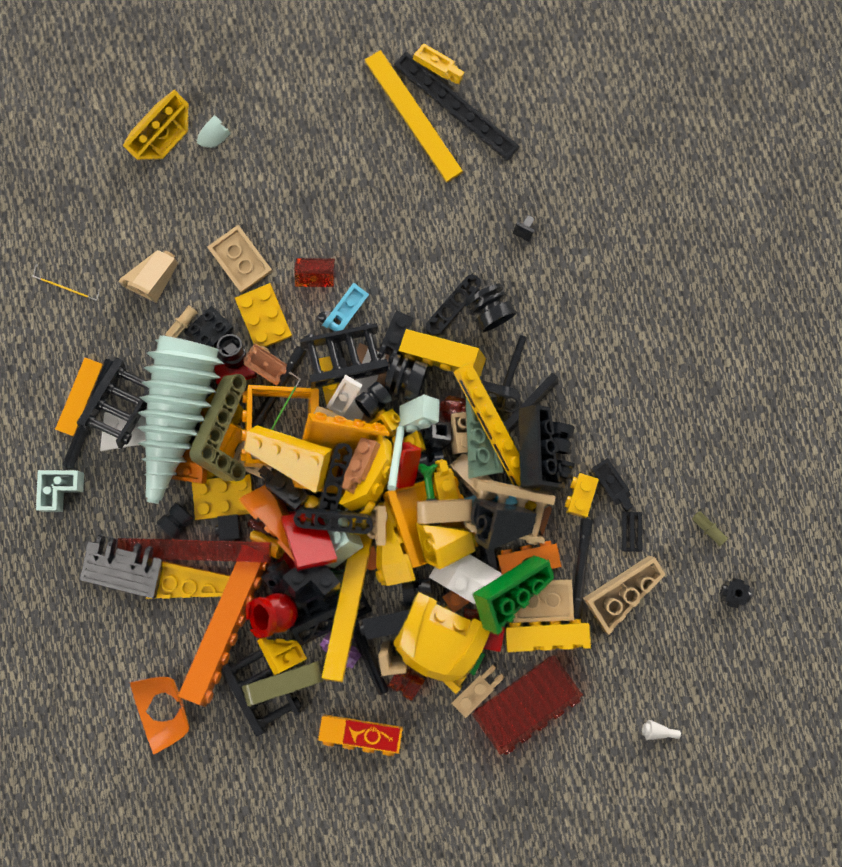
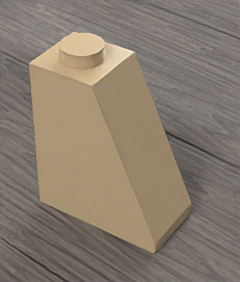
(151, 275)

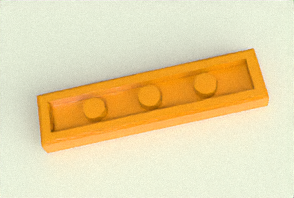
(78, 396)

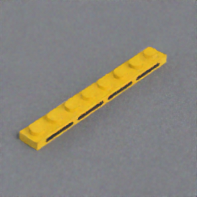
(491, 424)

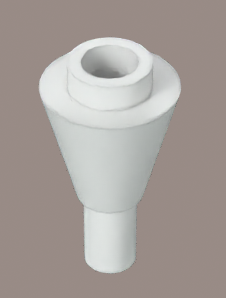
(656, 731)

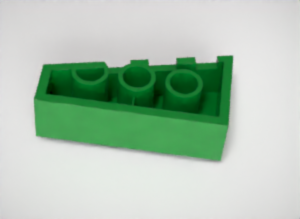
(510, 592)

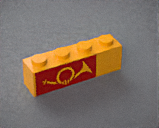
(361, 734)

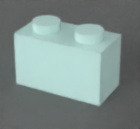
(419, 413)

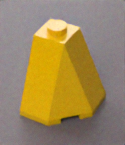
(444, 544)

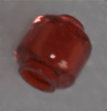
(452, 405)

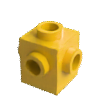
(389, 419)

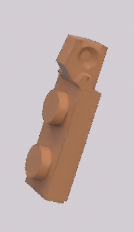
(360, 464)

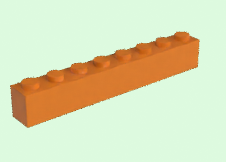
(222, 633)

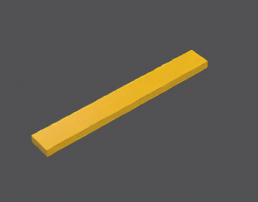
(413, 116)
(346, 613)

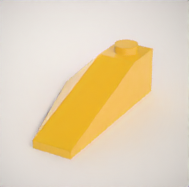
(391, 563)

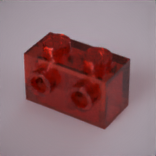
(314, 272)

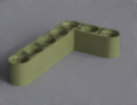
(227, 467)

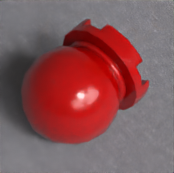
(271, 614)

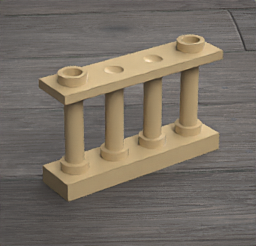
(522, 495)

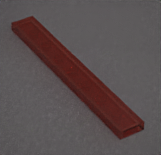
(201, 549)

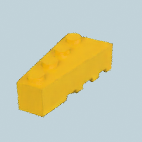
(440, 352)
(289, 455)
(547, 637)

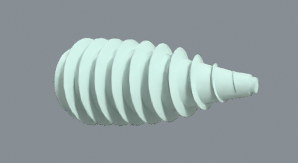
(174, 406)

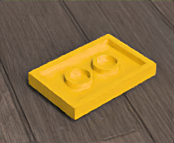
(263, 316)
(220, 497)

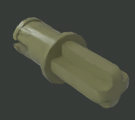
(709, 528)

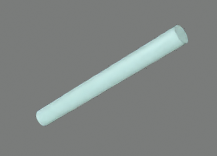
(396, 458)

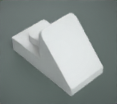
(344, 395)

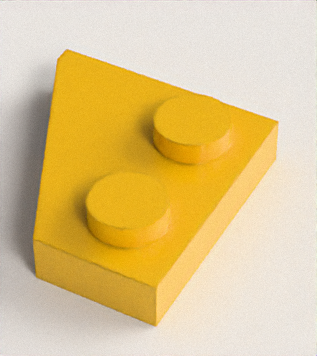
(281, 653)

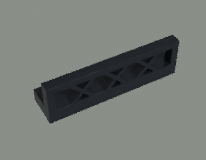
(327, 613)

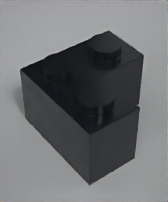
(317, 578)

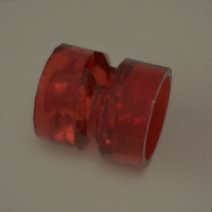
(411, 688)

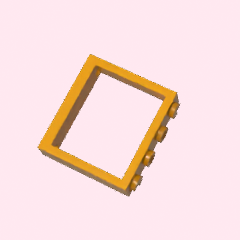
(270, 391)

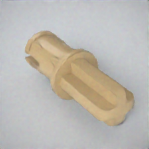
(181, 322)

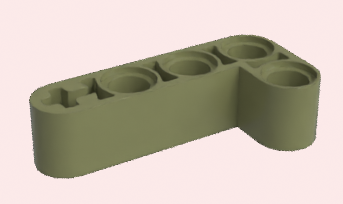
(283, 683)

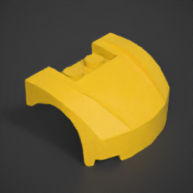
(439, 641)

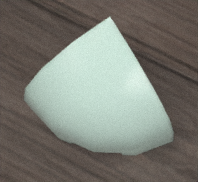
(212, 133)

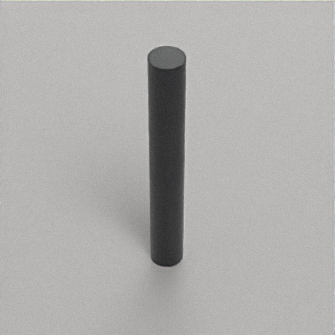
(514, 361)

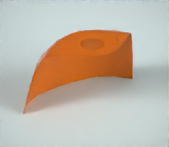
(159, 733)

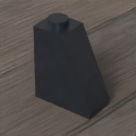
(500, 522)

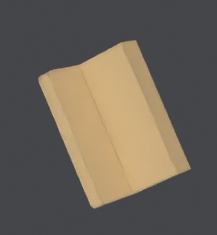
(390, 664)

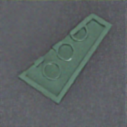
(481, 454)

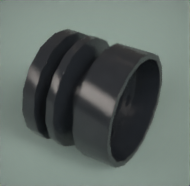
(489, 305)
(406, 378)

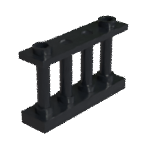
(357, 369)
(99, 403)
(256, 723)

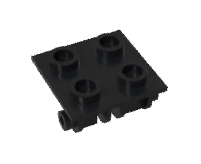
(209, 328)

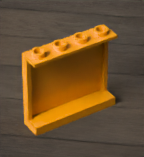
(333, 430)
(404, 510)

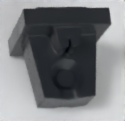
(524, 230)

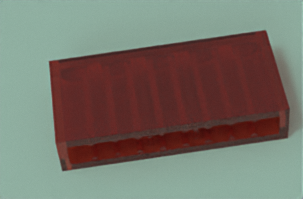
(527, 705)

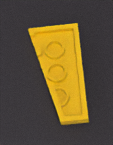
(189, 582)

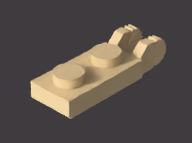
(476, 692)

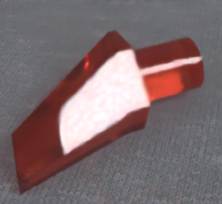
(258, 526)

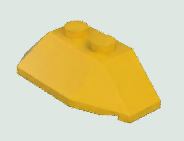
(159, 129)
(376, 479)

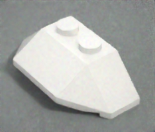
(465, 576)

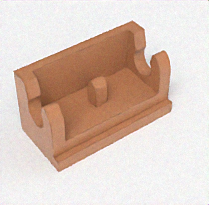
(265, 364)

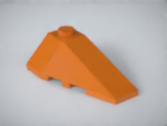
(268, 509)

